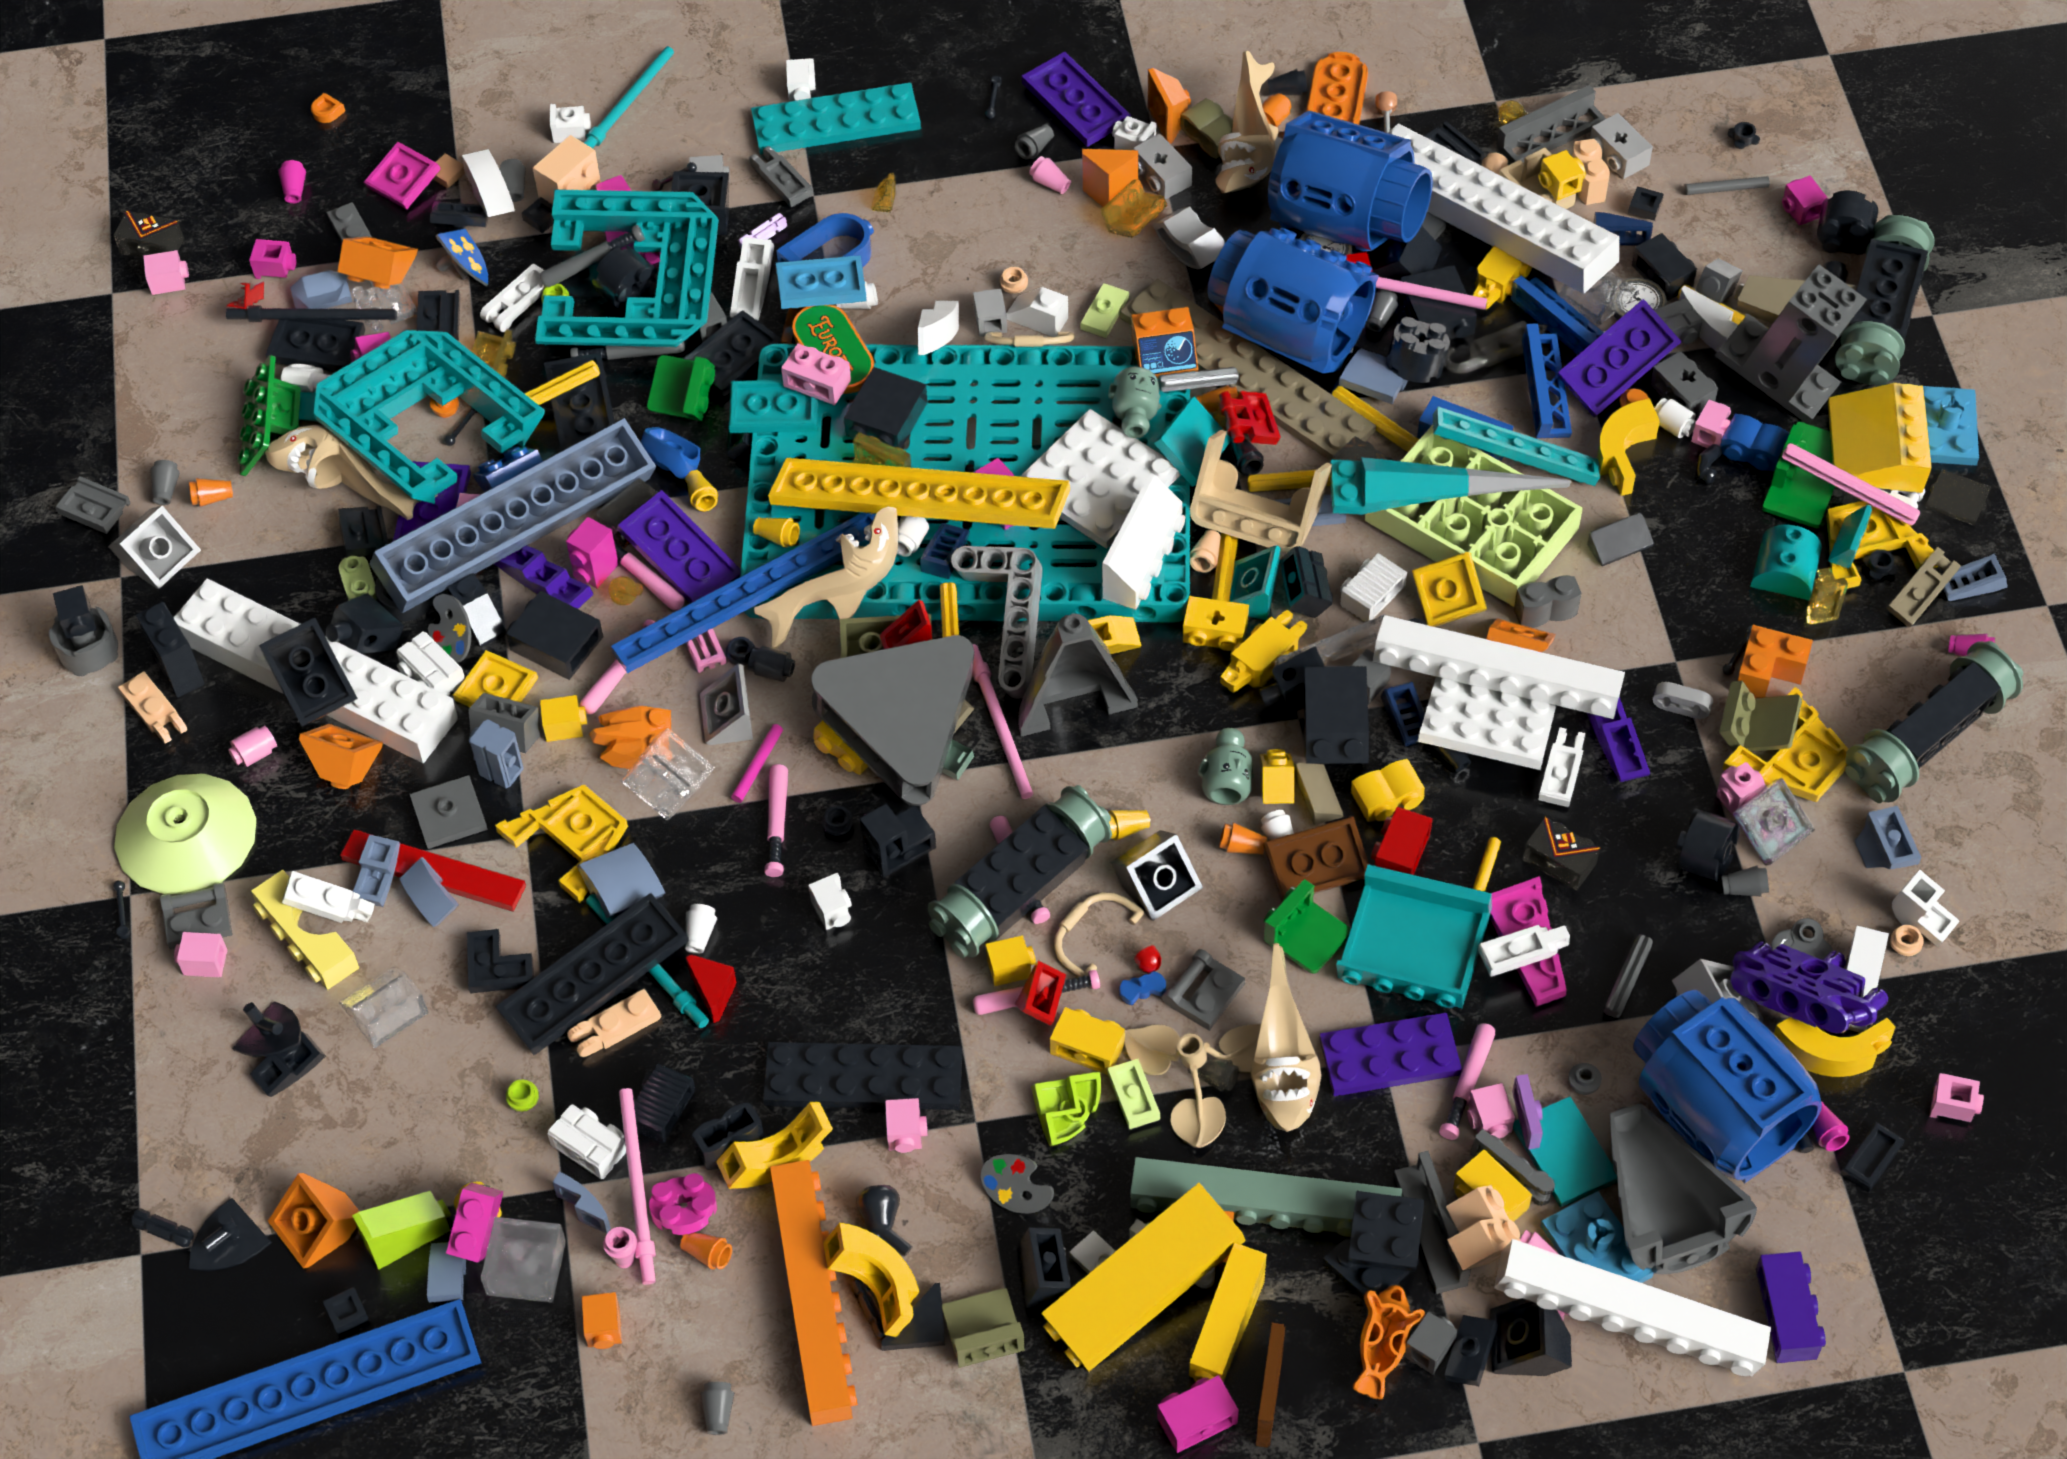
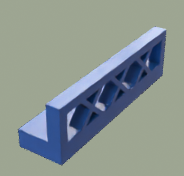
(1554, 312)
(1539, 385)

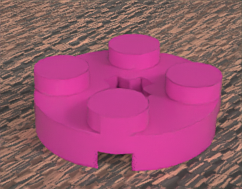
(691, 1190)

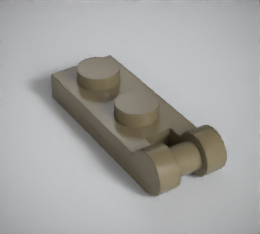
(1922, 587)

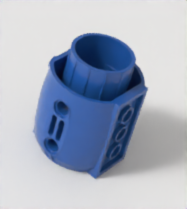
(1351, 183)
(1292, 296)
(1725, 1083)

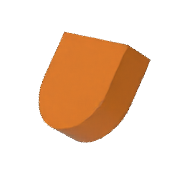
(326, 109)

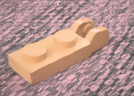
(151, 705)
(615, 1023)

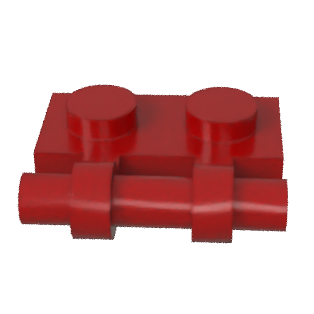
(1256, 414)

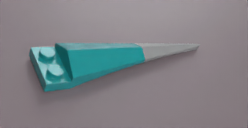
(1388, 484)

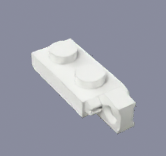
(325, 899)
(1522, 948)

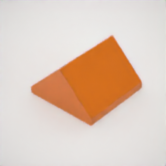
(1108, 172)

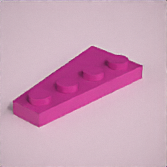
(1520, 909)

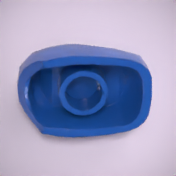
(671, 451)

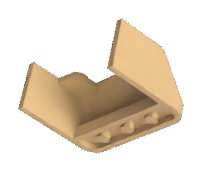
(1247, 515)

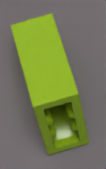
(401, 1226)

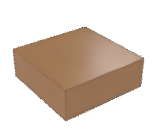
(450, 171)

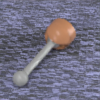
(1386, 104)

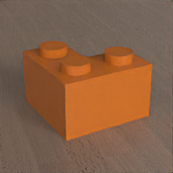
(1775, 656)

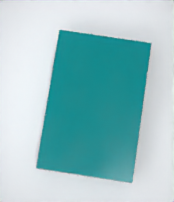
(770, 408)
(1187, 439)
(1569, 1153)

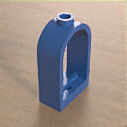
(825, 230)

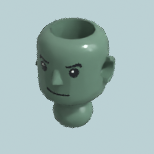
(1135, 399)
(1227, 769)

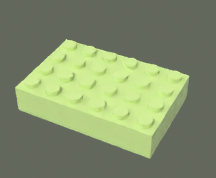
(1506, 532)

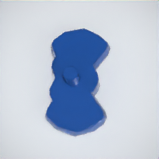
(1142, 987)

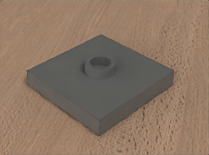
(448, 812)

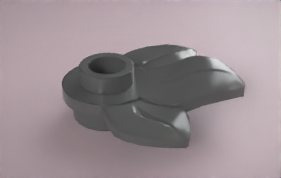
(1795, 939)

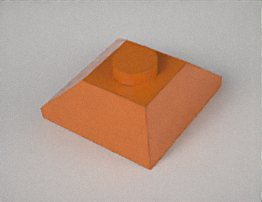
(1166, 102)
(1520, 635)
(340, 754)
(313, 1219)

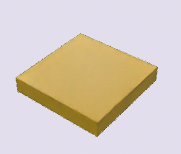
(1449, 589)
(495, 677)

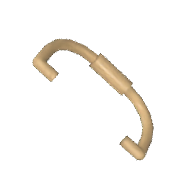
(1028, 340)
(1076, 914)

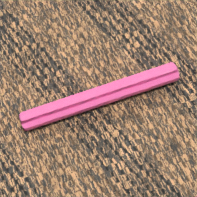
(1850, 484)

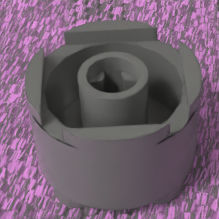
(86, 652)

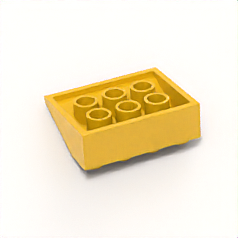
(1882, 436)

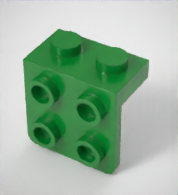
(681, 387)
(1304, 929)

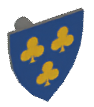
(463, 255)

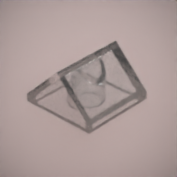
(1601, 299)

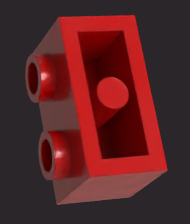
(1403, 841)

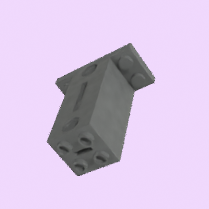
(1787, 355)

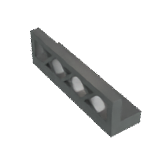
(1546, 120)
(1437, 1225)

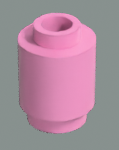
(252, 746)

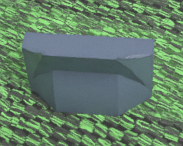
(321, 290)
(1887, 841)

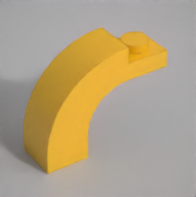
(1624, 428)
(1833, 1054)
(750, 1162)
(879, 1267)

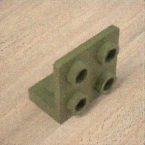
(1759, 722)
(983, 1327)

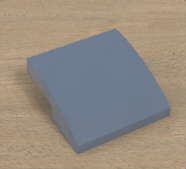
(1371, 376)
(620, 879)

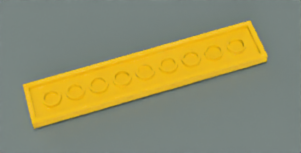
(920, 492)

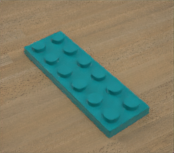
(836, 118)

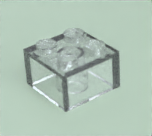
(523, 1259)

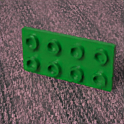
(267, 407)
(1796, 492)

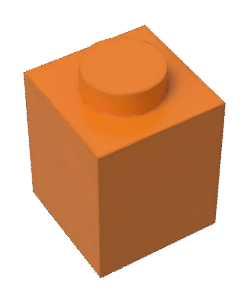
(601, 1320)

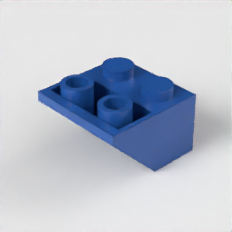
(514, 463)

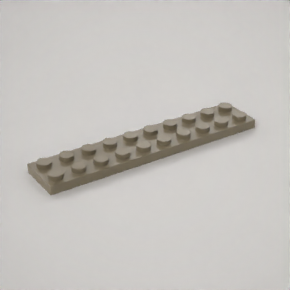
(1295, 401)

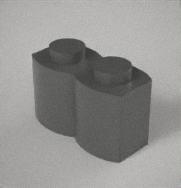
(1547, 601)

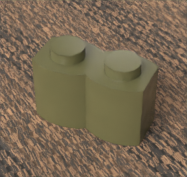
(1206, 125)

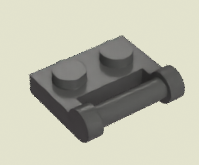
(209, 919)
(1213, 994)

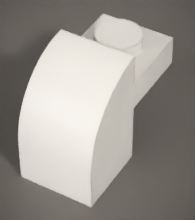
(1919, 907)

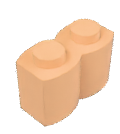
(1597, 172)

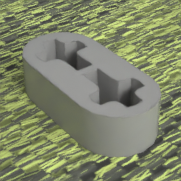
(1682, 700)

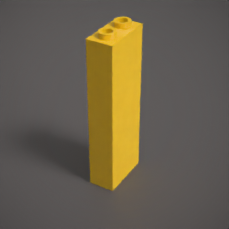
(1142, 1278)

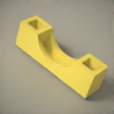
(325, 955)

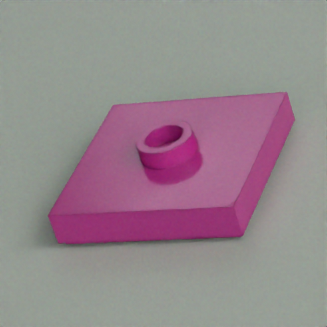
(402, 175)

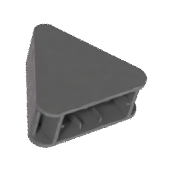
(898, 709)

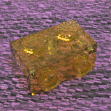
(1132, 210)
(494, 350)
(873, 451)

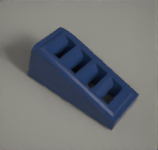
(1620, 224)
(937, 566)
(1389, 700)

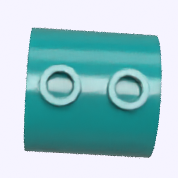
(1787, 561)

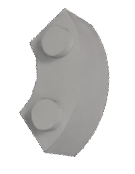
(1189, 238)

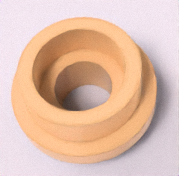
(1013, 280)
(1909, 933)

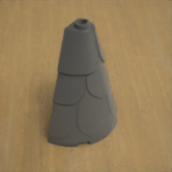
(1072, 665)
(1671, 1196)

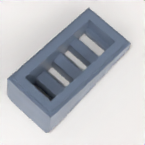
(1985, 585)

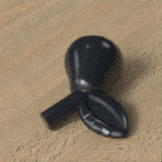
(878, 1208)

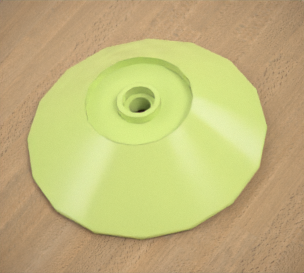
(189, 854)

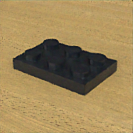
(315, 342)
(735, 350)

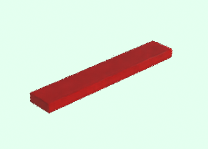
(457, 876)

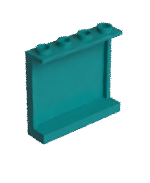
(1415, 937)

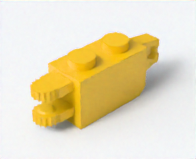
(1497, 275)
(1257, 655)

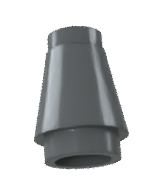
(1032, 142)
(514, 177)
(1382, 309)
(164, 480)
(1746, 882)
(717, 1406)

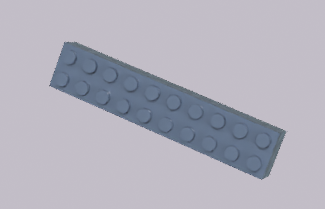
(511, 515)

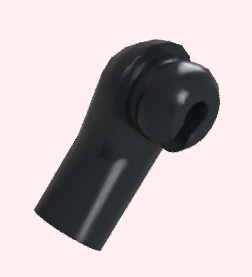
(1705, 459)

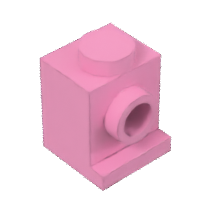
(1711, 424)
(1956, 1098)

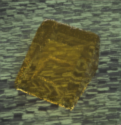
(885, 195)

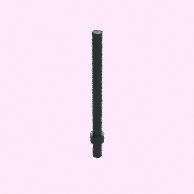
(256, 313)

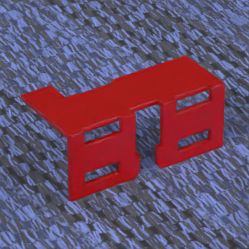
(250, 297)

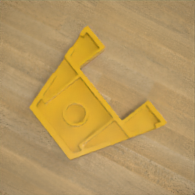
(1882, 533)
(1811, 762)
(575, 821)

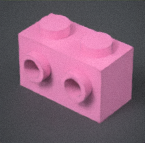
(816, 374)

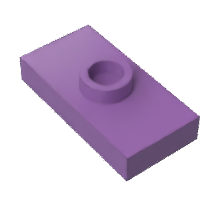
(1528, 1111)

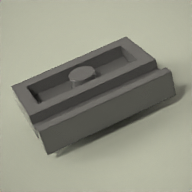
(92, 505)

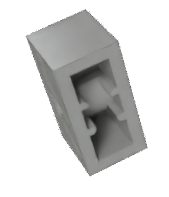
(1622, 146)
(1163, 167)

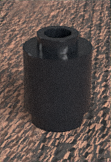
(771, 663)

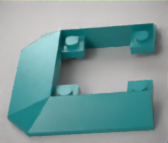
(672, 224)
(399, 373)

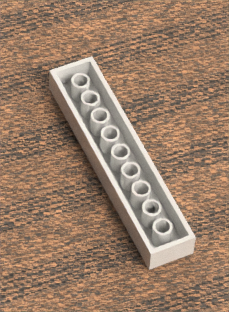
(1514, 217)
(388, 703)

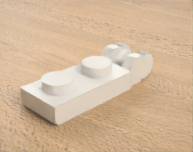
(1562, 770)

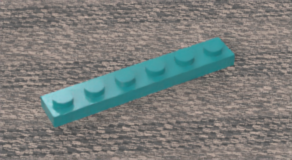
(1515, 446)

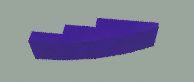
(537, 574)
(1620, 744)

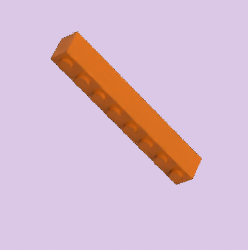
(811, 1293)

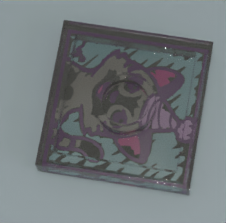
(1773, 821)

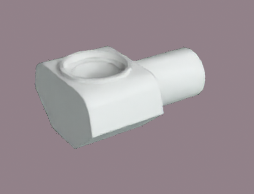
(303, 376)

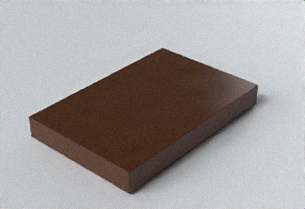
(1322, 855)
(1270, 1385)

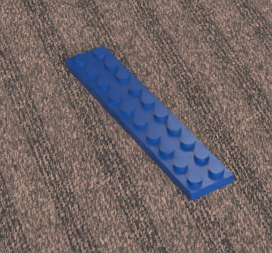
(309, 1387)

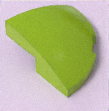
(1066, 1105)

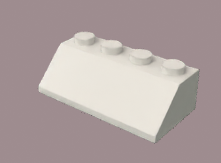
(1142, 544)

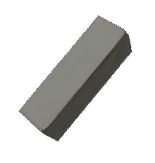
(1317, 792)

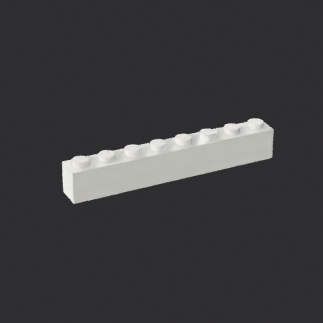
(1498, 666)
(1632, 1308)

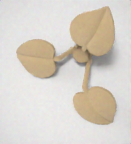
(1156, 1045)

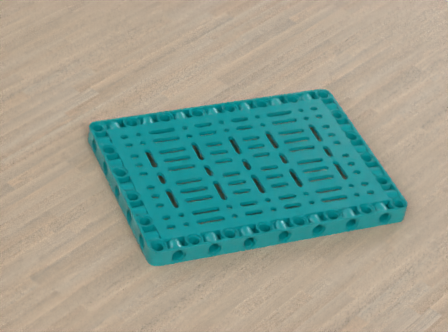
(1074, 588)

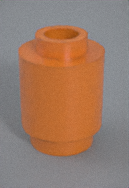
(1276, 109)

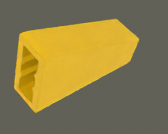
(1229, 1313)

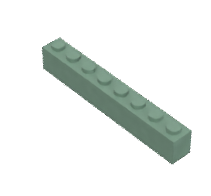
(1253, 1195)

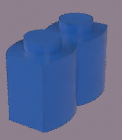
(1754, 442)

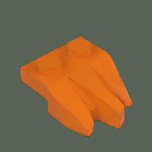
(629, 733)

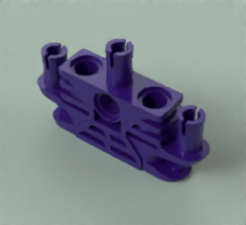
(1806, 987)

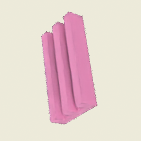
(709, 660)

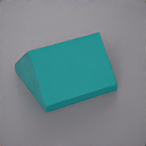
(1256, 581)

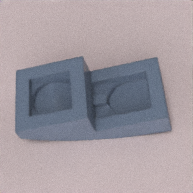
(377, 869)
(427, 893)
(586, 1205)
(444, 1275)

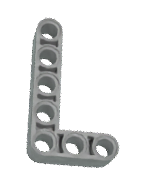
(1014, 608)

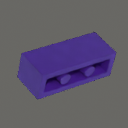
(1790, 1307)

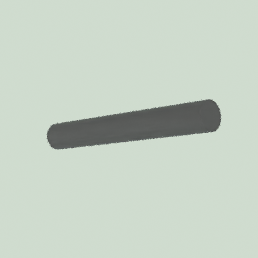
(1727, 185)

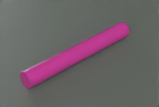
(757, 763)

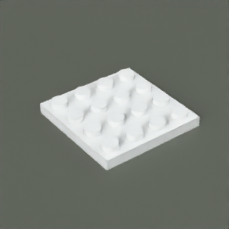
(1103, 474)
(1487, 723)

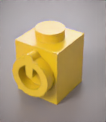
(1562, 174)

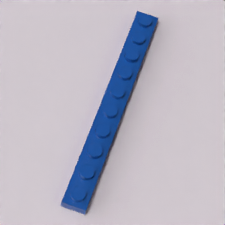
(738, 596)

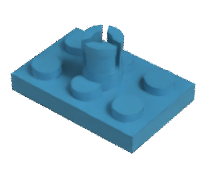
(821, 282)
(1952, 425)
(1593, 1236)

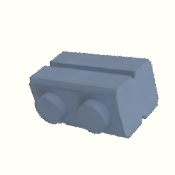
(496, 753)

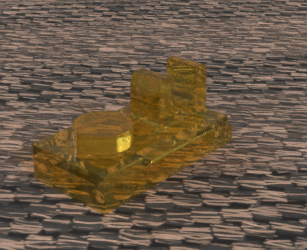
(1826, 598)

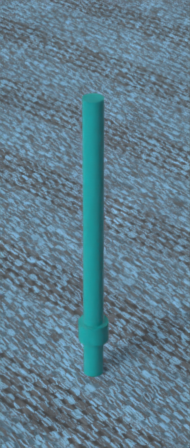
(598, 134)
(682, 999)

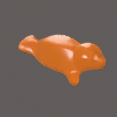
(1384, 1338)

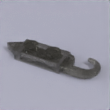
(1492, 349)

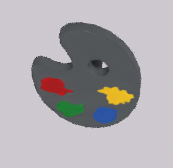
(451, 634)
(1007, 1178)

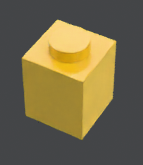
(562, 718)
(1009, 960)

